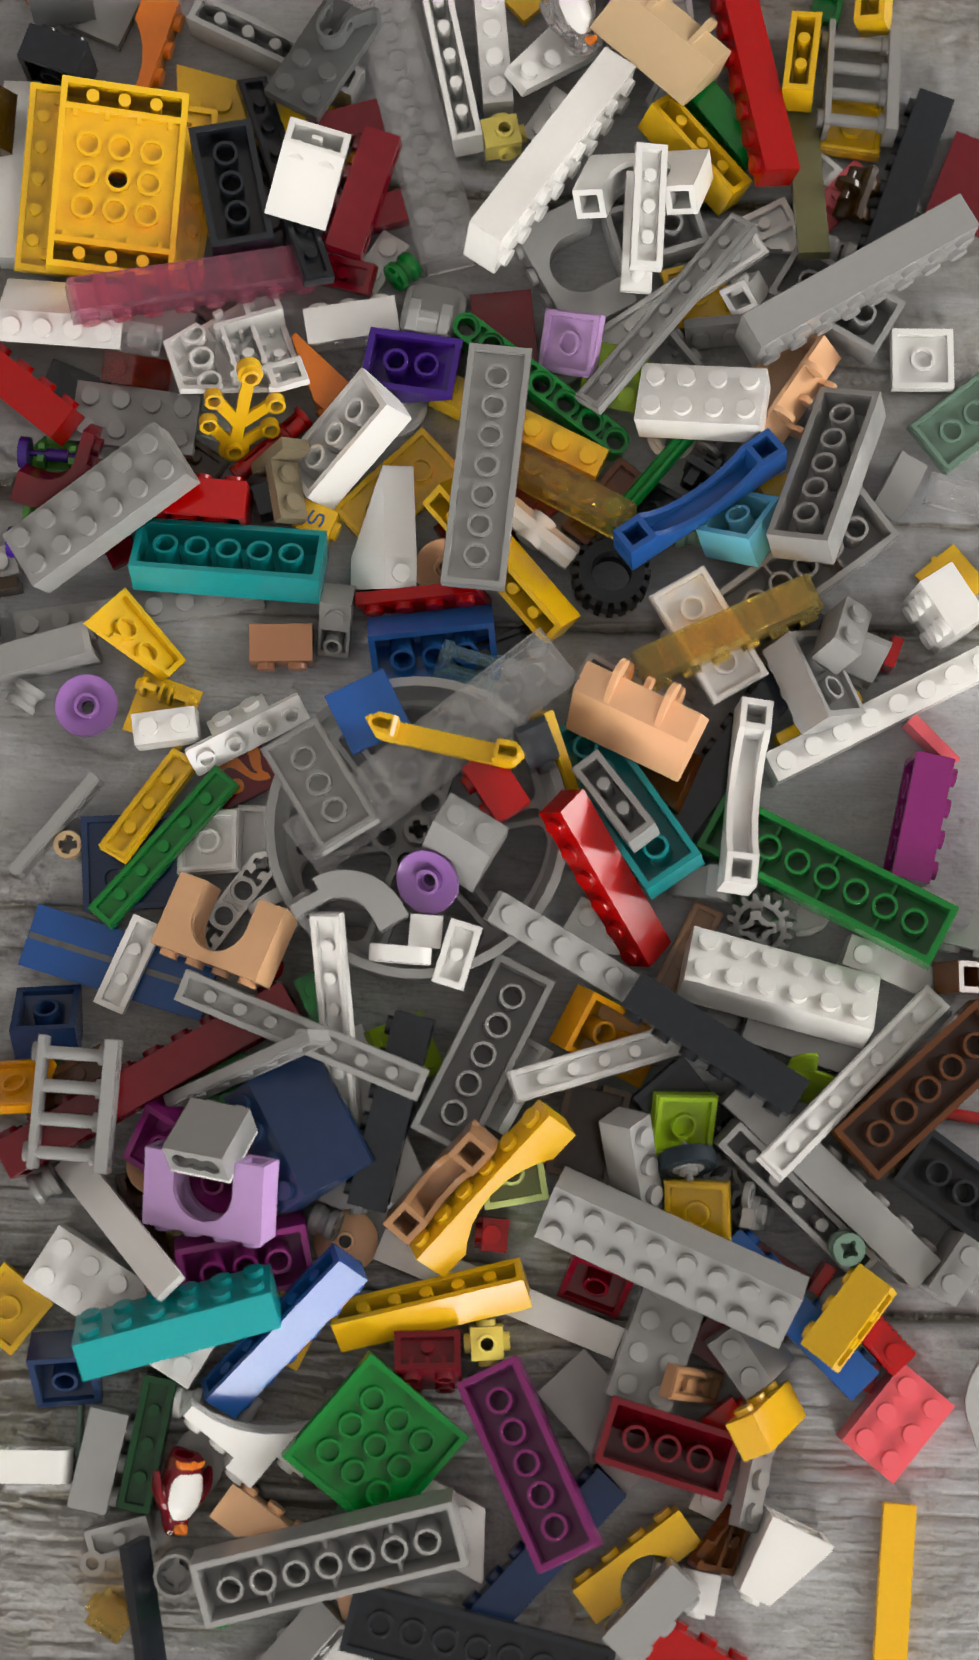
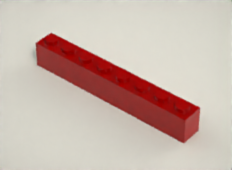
(756, 92)

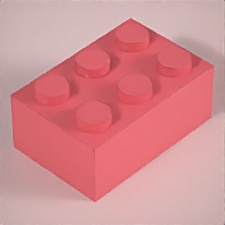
(895, 1421)

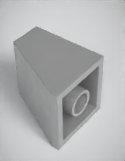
(466, 839)

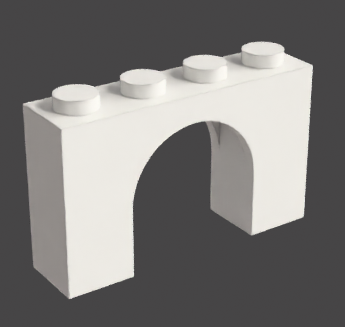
(604, 181)

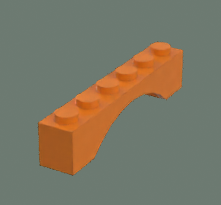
(158, 26)

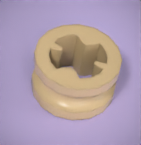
(63, 837)

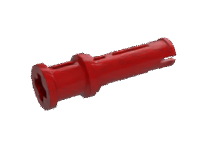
(292, 427)

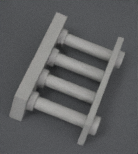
(887, 72)
(101, 1122)

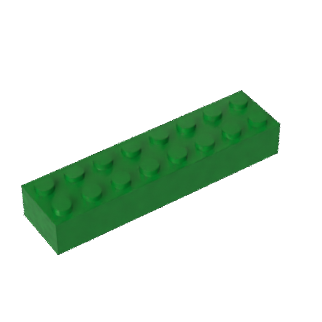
(843, 887)

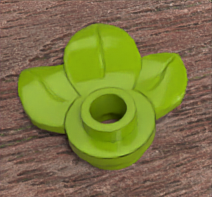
(806, 1065)

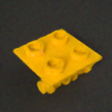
(159, 695)

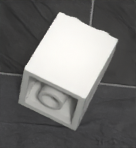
(778, 1557)

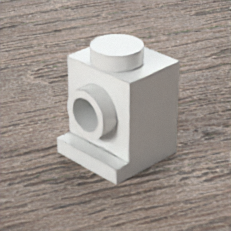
(744, 292)

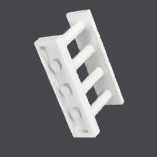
(644, 218)

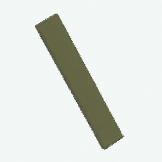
(808, 189)

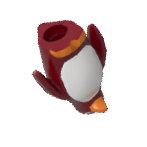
(180, 1488)

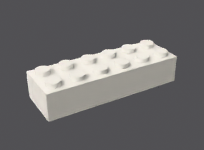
(779, 987)
(86, 1276)

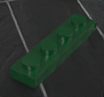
(147, 1443)

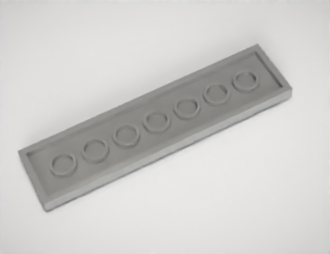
(486, 467)

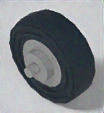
(687, 1161)

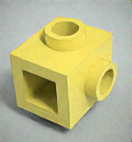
(502, 136)
(487, 1329)

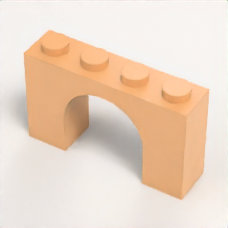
(251, 959)

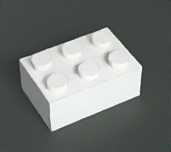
(942, 608)

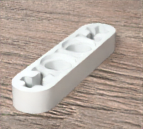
(237, 905)

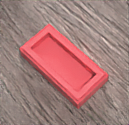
(927, 738)

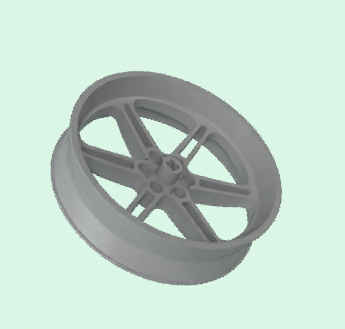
(287, 864)

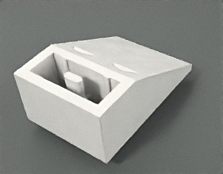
(308, 173)

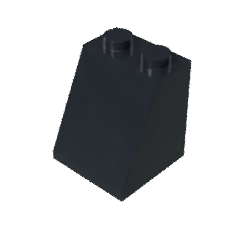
(676, 1077)

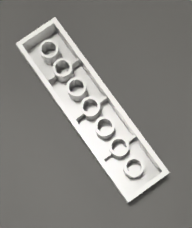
(549, 161)

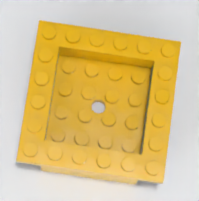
(69, 210)

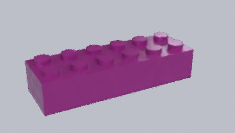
(529, 1464)

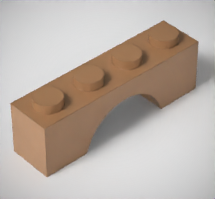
(425, 1196)

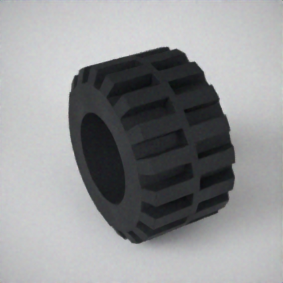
(604, 600)

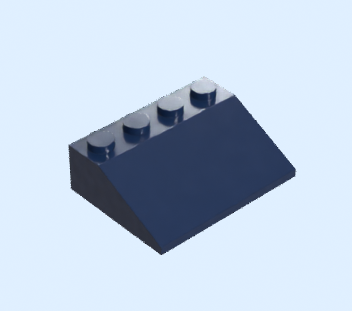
(304, 1127)

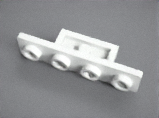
(245, 729)

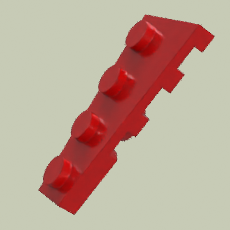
(418, 599)

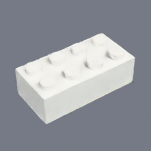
(702, 402)

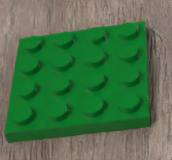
(374, 1439)

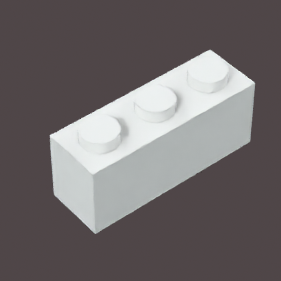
(348, 322)

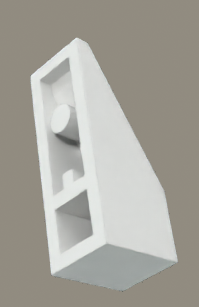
(894, 970)

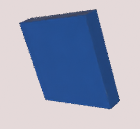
(358, 700)

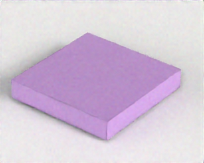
(571, 342)

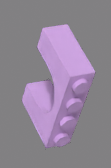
(172, 1205)

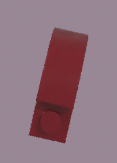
(36, 486)

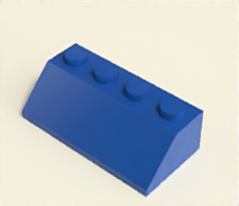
(412, 641)

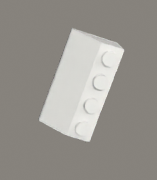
(41, 315)
(350, 438)

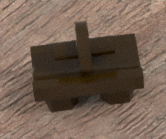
(854, 193)

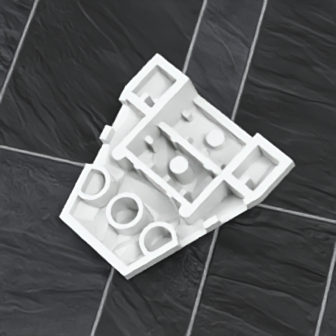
(209, 352)

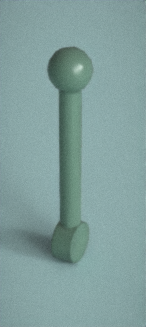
(79, 1430)

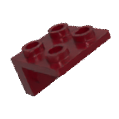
(428, 1359)

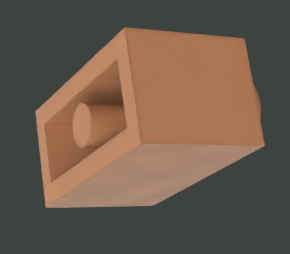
(281, 646)

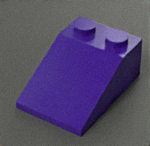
(413, 364)

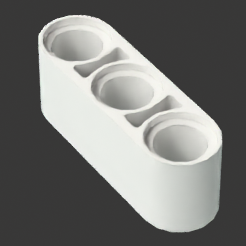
(36, 1464)

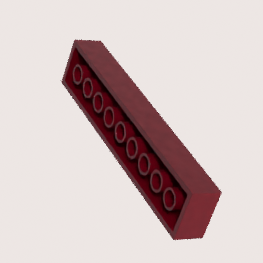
(149, 1079)

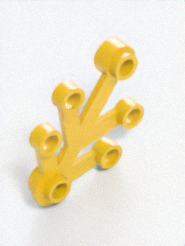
(236, 444)

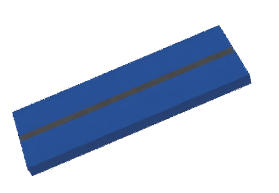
(84, 950)

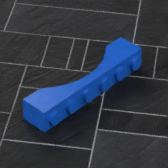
(658, 529)

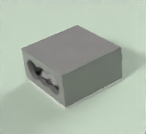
(210, 1139)

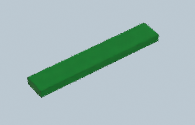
(163, 847)

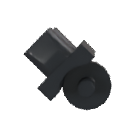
(700, 470)

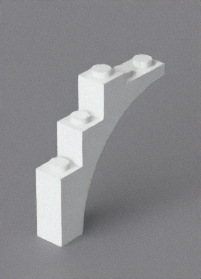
(248, 1445)

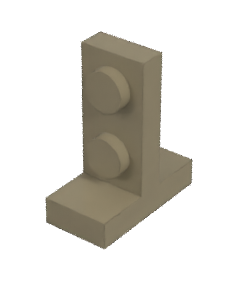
(282, 471)

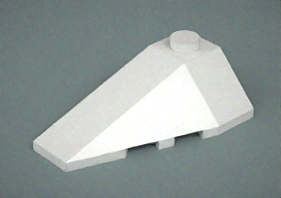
(387, 539)

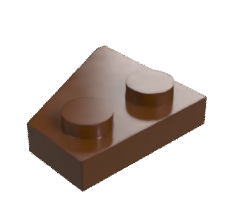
(720, 1546)

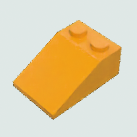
(594, 1021)

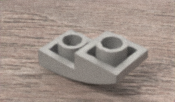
(900, 485)

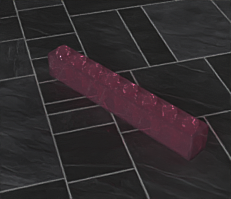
(183, 286)

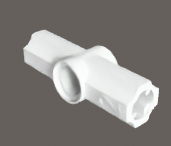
(541, 534)

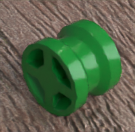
(402, 271)

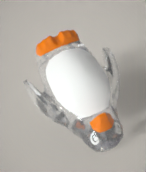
(572, 23)

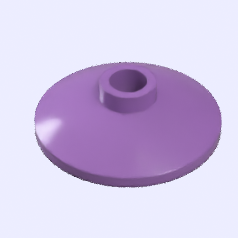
(73, 697)
(419, 890)

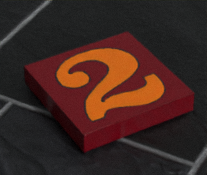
(252, 775)

